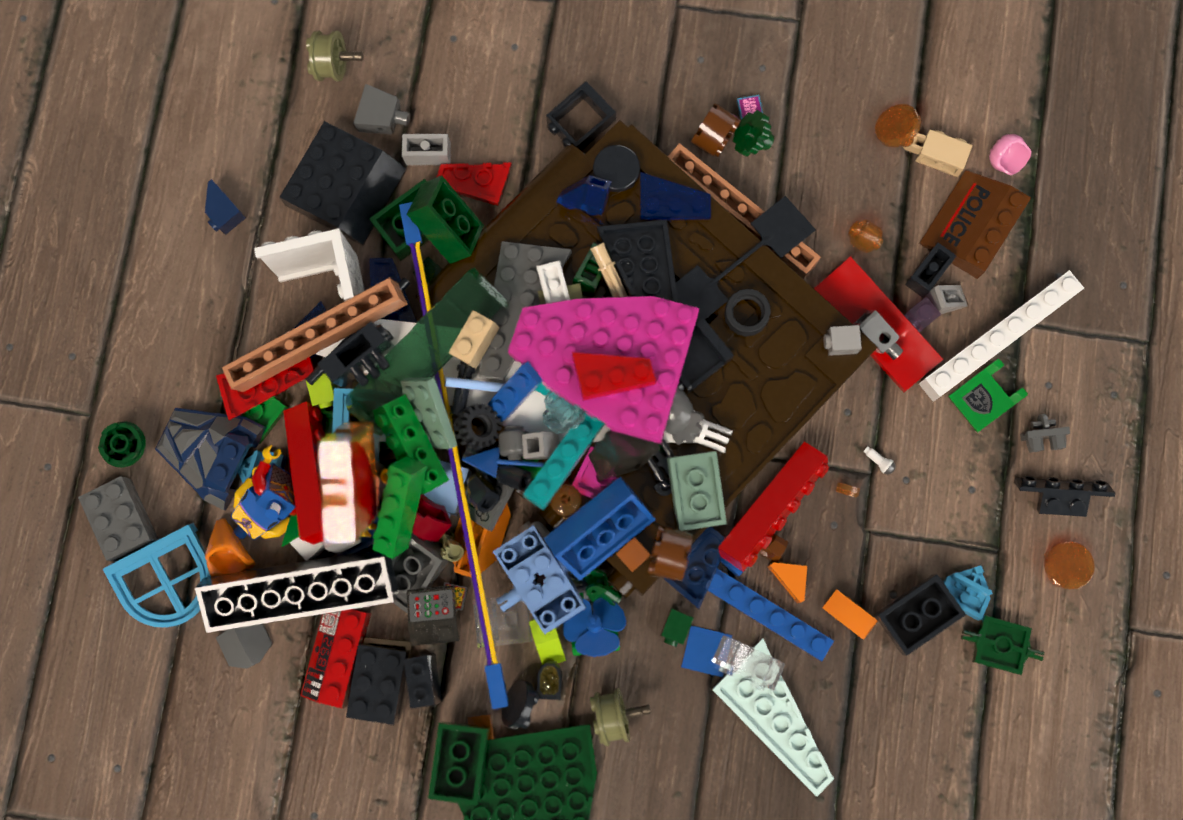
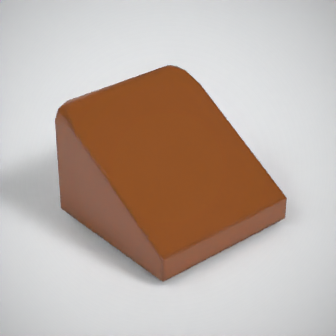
(633, 554)
(483, 720)

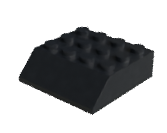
(342, 182)

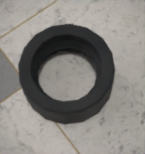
(753, 295)

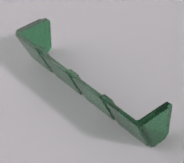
(426, 345)

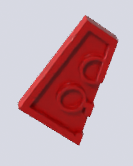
(477, 181)
(611, 374)

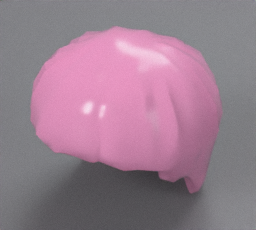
(1009, 154)

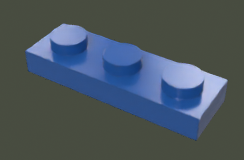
(515, 391)

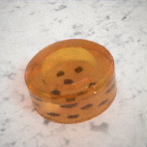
(847, 490)

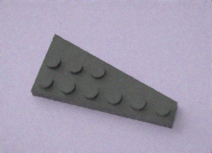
(519, 284)

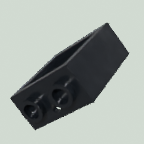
(595, 101)

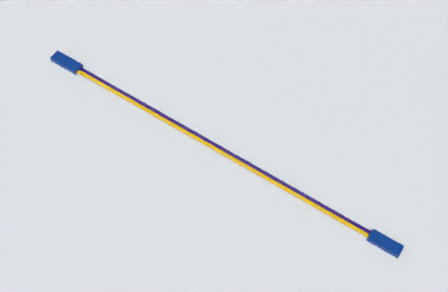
(493, 672)

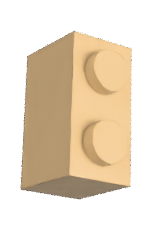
(474, 339)

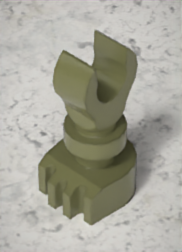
(451, 548)

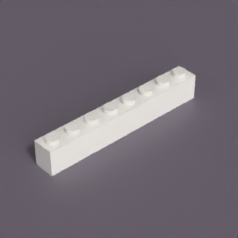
(1001, 336)

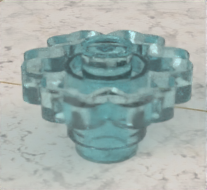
(561, 414)

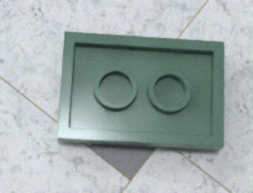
(430, 411)
(696, 491)

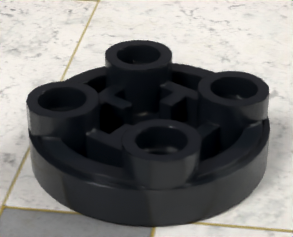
(617, 165)
(521, 701)

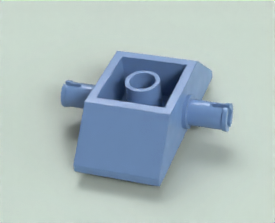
(522, 561)

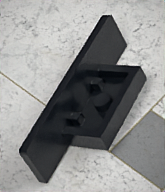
(1064, 496)

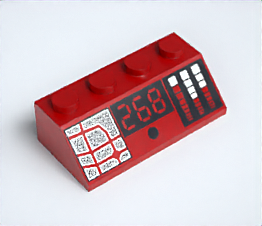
(334, 657)

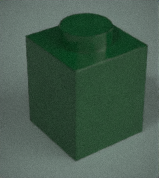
(676, 628)

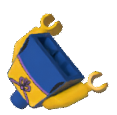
(252, 517)

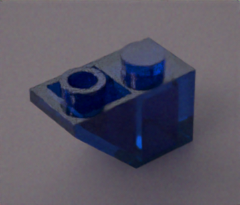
(587, 195)

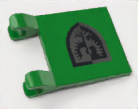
(983, 399)

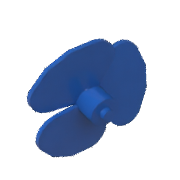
(589, 628)

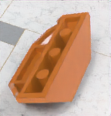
(485, 542)

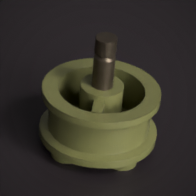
(329, 56)
(613, 716)

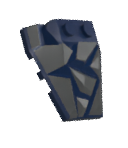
(208, 450)

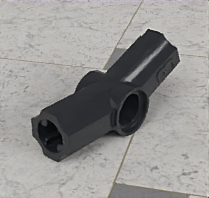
(506, 474)

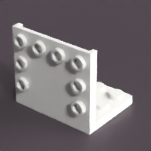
(315, 255)

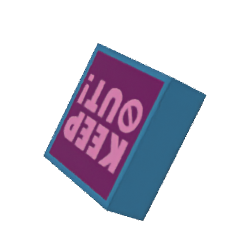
(749, 104)

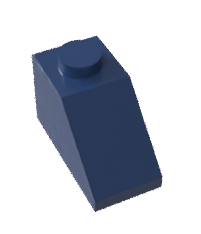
(221, 210)

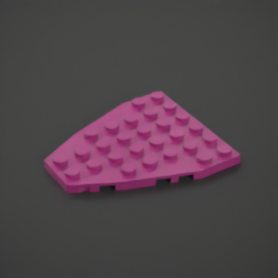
(614, 327)

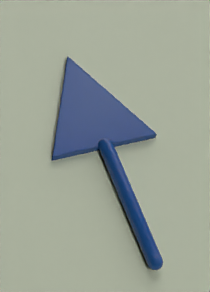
(489, 461)

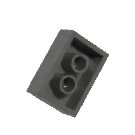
(118, 519)

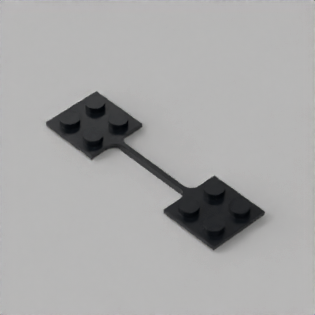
(779, 227)

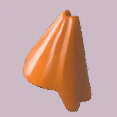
(226, 552)

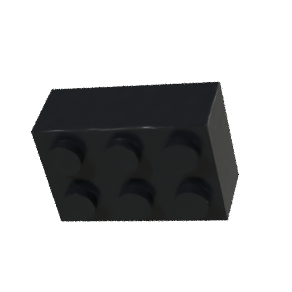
(920, 614)
(377, 684)

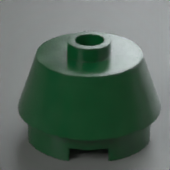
(122, 444)

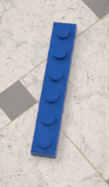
(770, 615)

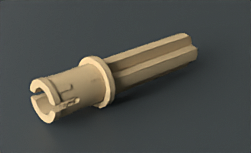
(608, 271)

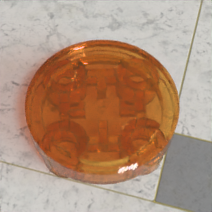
(898, 126)
(1069, 565)

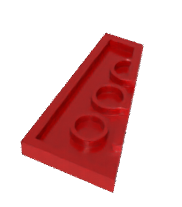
(241, 402)

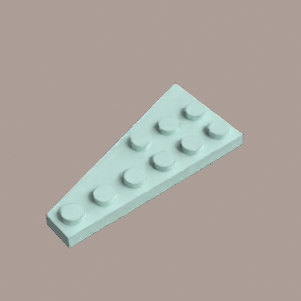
(778, 724)

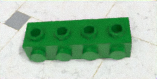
(407, 438)
(399, 507)

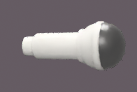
(886, 465)

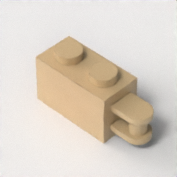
(941, 151)

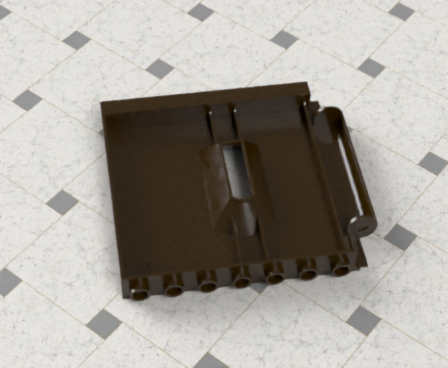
(760, 394)

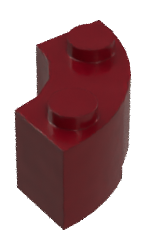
(430, 520)

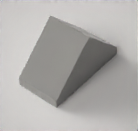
(947, 298)

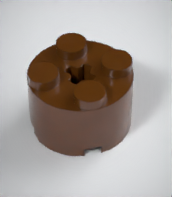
(714, 130)
(670, 553)

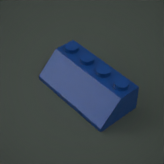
(599, 529)

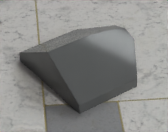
(244, 645)

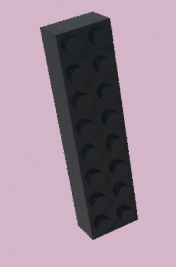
(296, 590)

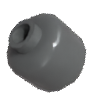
(511, 442)

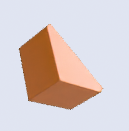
(792, 578)

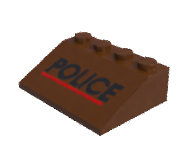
(976, 221)

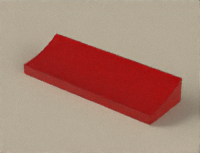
(852, 295)

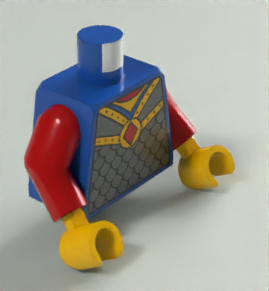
(273, 487)

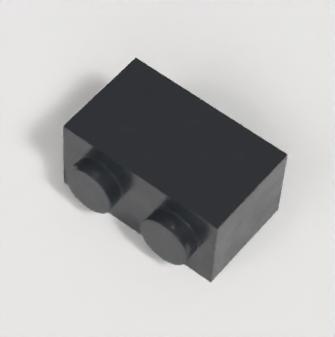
(930, 270)

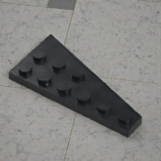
(642, 257)

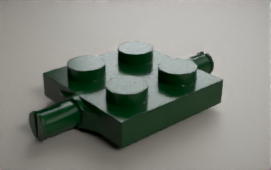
(1002, 645)

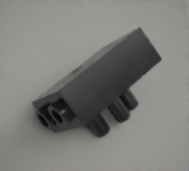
(358, 355)

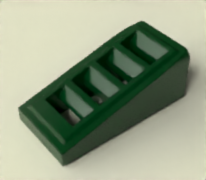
(588, 282)

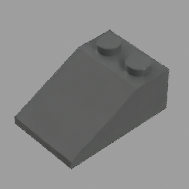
(417, 568)

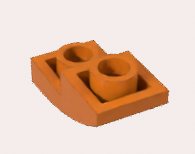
(850, 614)

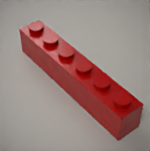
(303, 435)
(774, 506)

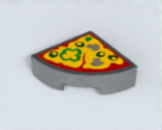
(460, 595)

